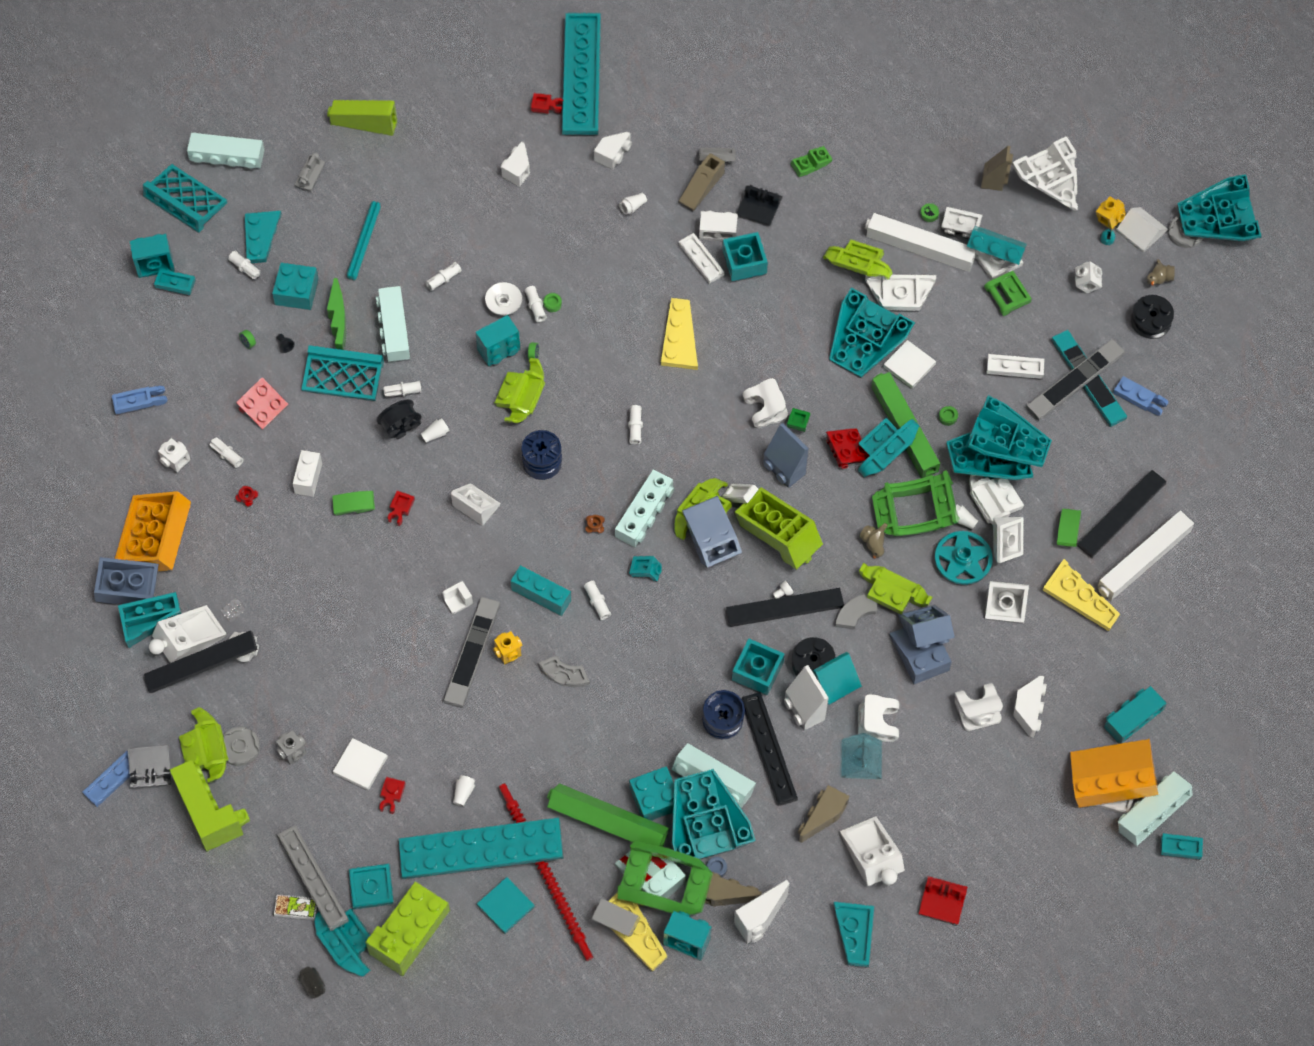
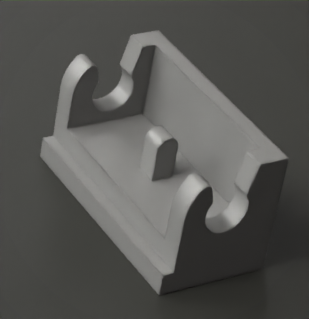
(616, 917)

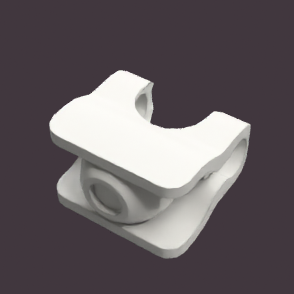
(773, 400)
(981, 712)
(871, 717)

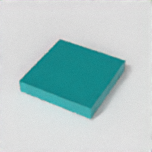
(838, 677)
(371, 886)
(505, 905)

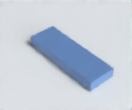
(108, 781)

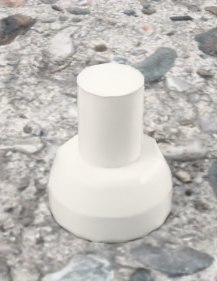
(784, 589)

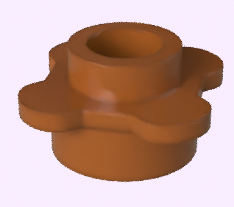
(599, 520)

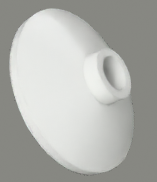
(503, 292)

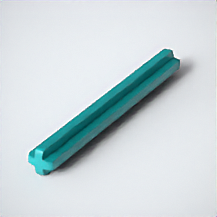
(363, 240)

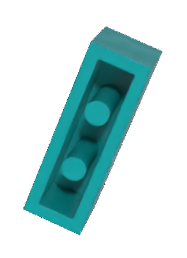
(997, 245)
(541, 590)
(1134, 714)

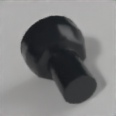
(285, 344)

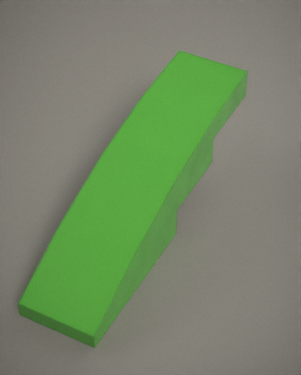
(336, 312)

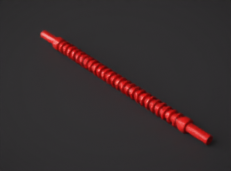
(578, 936)

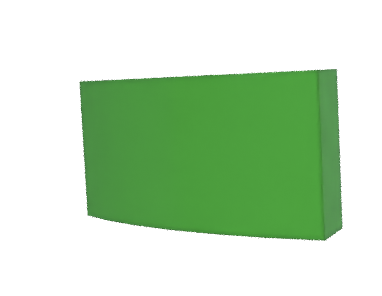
(811, 162)
(353, 502)
(1069, 527)

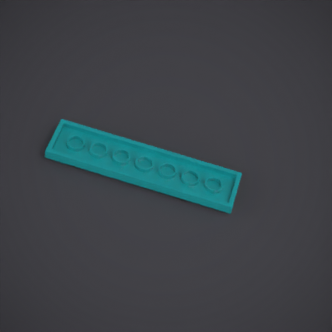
(581, 74)
(481, 848)

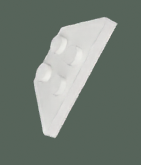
(901, 291)

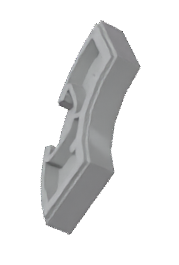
(854, 611)
(564, 674)

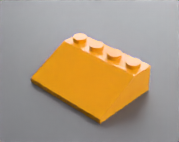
(154, 528)
(1113, 773)

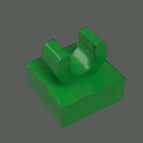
(798, 419)

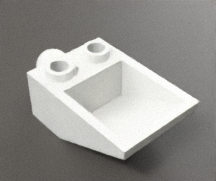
(186, 634)
(873, 852)

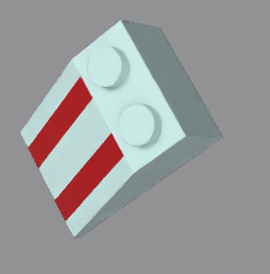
(662, 876)

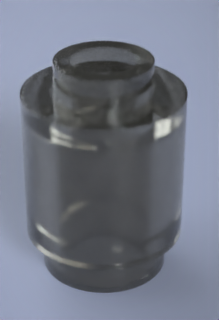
(311, 982)

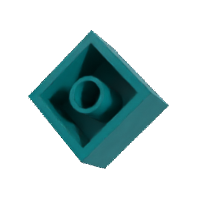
(151, 255)
(744, 256)
(295, 286)
(498, 340)
(758, 666)
(653, 793)
(687, 935)

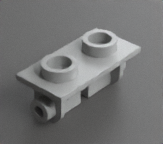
(310, 172)

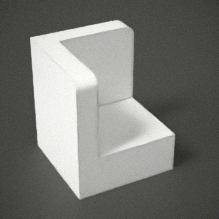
(457, 597)

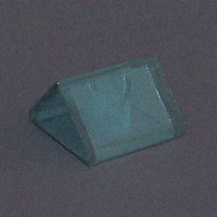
(861, 757)

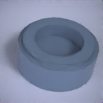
(717, 865)

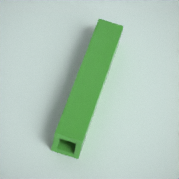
(899, 414)
(606, 816)

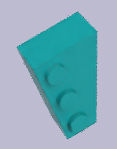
(141, 616)

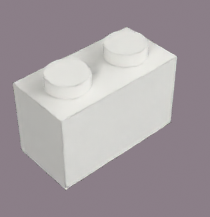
(717, 225)
(307, 473)

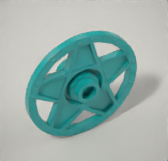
(963, 557)

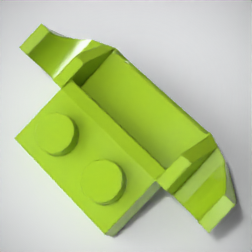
(859, 258)
(521, 392)
(699, 494)
(892, 589)
(205, 745)

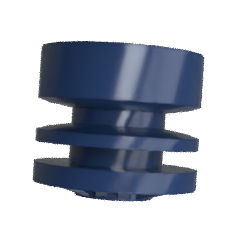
(543, 463)
(723, 704)

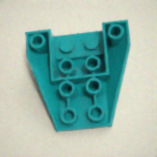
(1221, 212)
(866, 333)
(1007, 435)
(971, 462)
(707, 817)

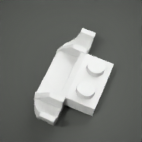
(994, 497)

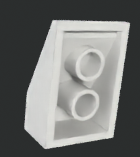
(806, 699)
(758, 914)

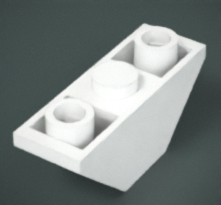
(1029, 705)

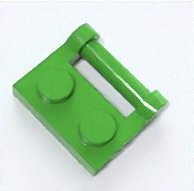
(1012, 289)

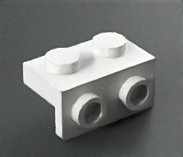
(960, 221)

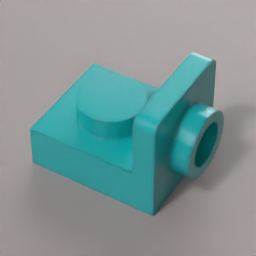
(645, 567)

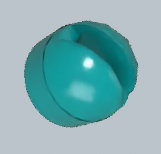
(1103, 238)

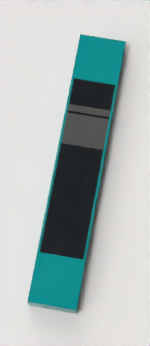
(1096, 387)

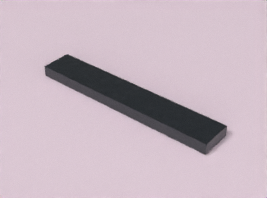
(1122, 513)
(784, 607)
(200, 661)
(769, 749)

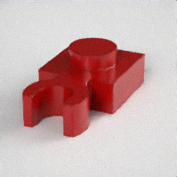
(543, 103)
(400, 505)
(391, 792)

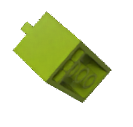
(780, 527)
(212, 824)
(407, 928)

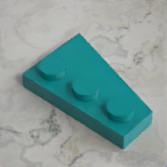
(259, 234)
(855, 927)

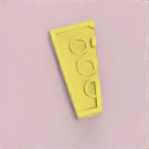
(679, 340)
(1074, 592)
(643, 940)

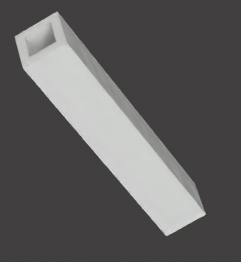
(920, 242)
(1145, 556)

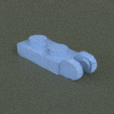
(1140, 396)
(138, 399)

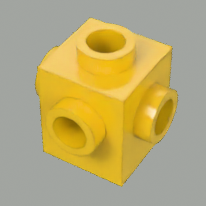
(1111, 212)
(507, 647)

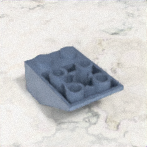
(711, 532)

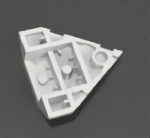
(1052, 172)

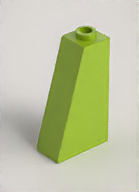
(364, 115)

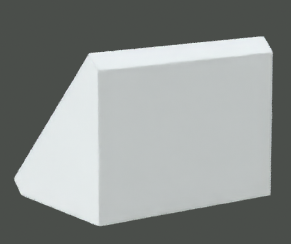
(1141, 228)
(474, 503)
(1007, 538)
(1006, 601)

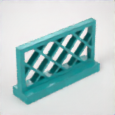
(175, 205)
(349, 359)

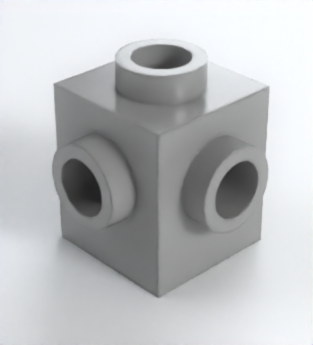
(291, 747)

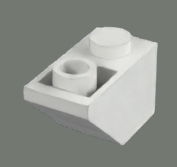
(611, 149)
(516, 167)

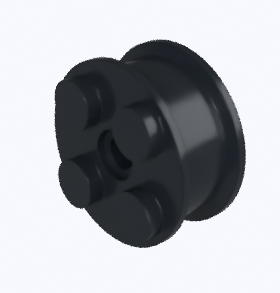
(1152, 316)
(399, 419)
(811, 650)

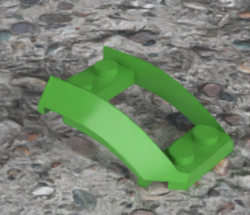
(942, 497)
(637, 870)

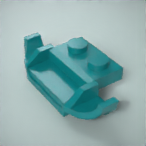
(885, 445)
(345, 942)

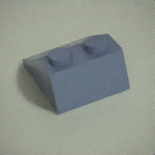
(786, 456)
(124, 581)
(927, 626)
(921, 663)

